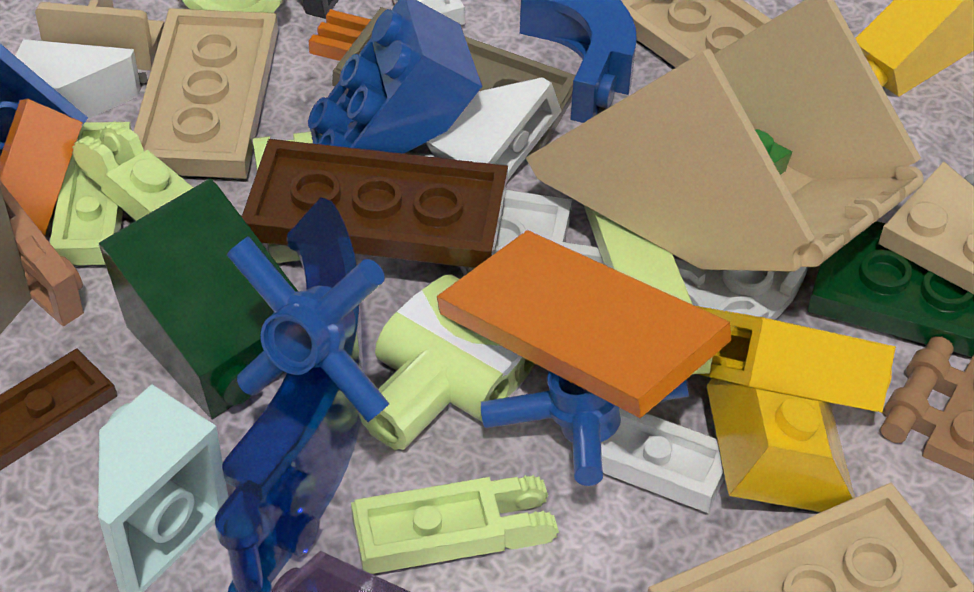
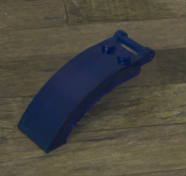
(302, 440)

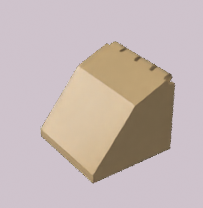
(694, 175)

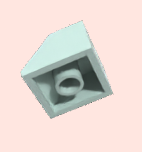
(156, 485)

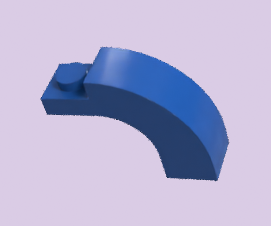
(600, 34)

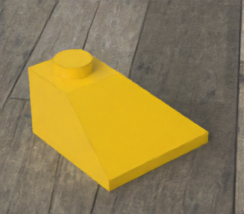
(779, 447)

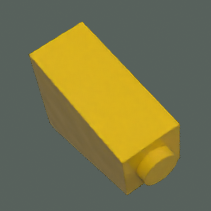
(917, 40)
(803, 361)

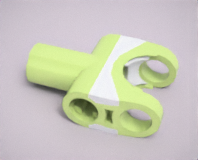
(437, 366)

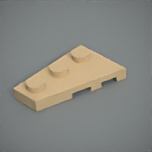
(937, 227)

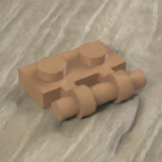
(949, 430)

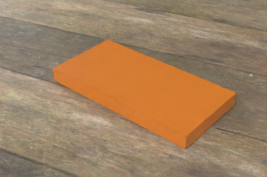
(585, 321)

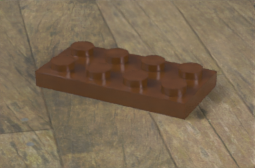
(386, 199)

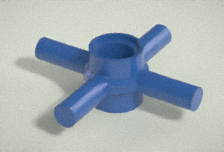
(309, 328)
(581, 416)

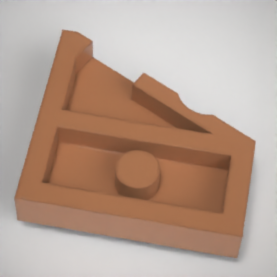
(49, 276)

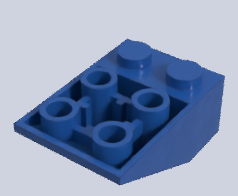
(401, 85)

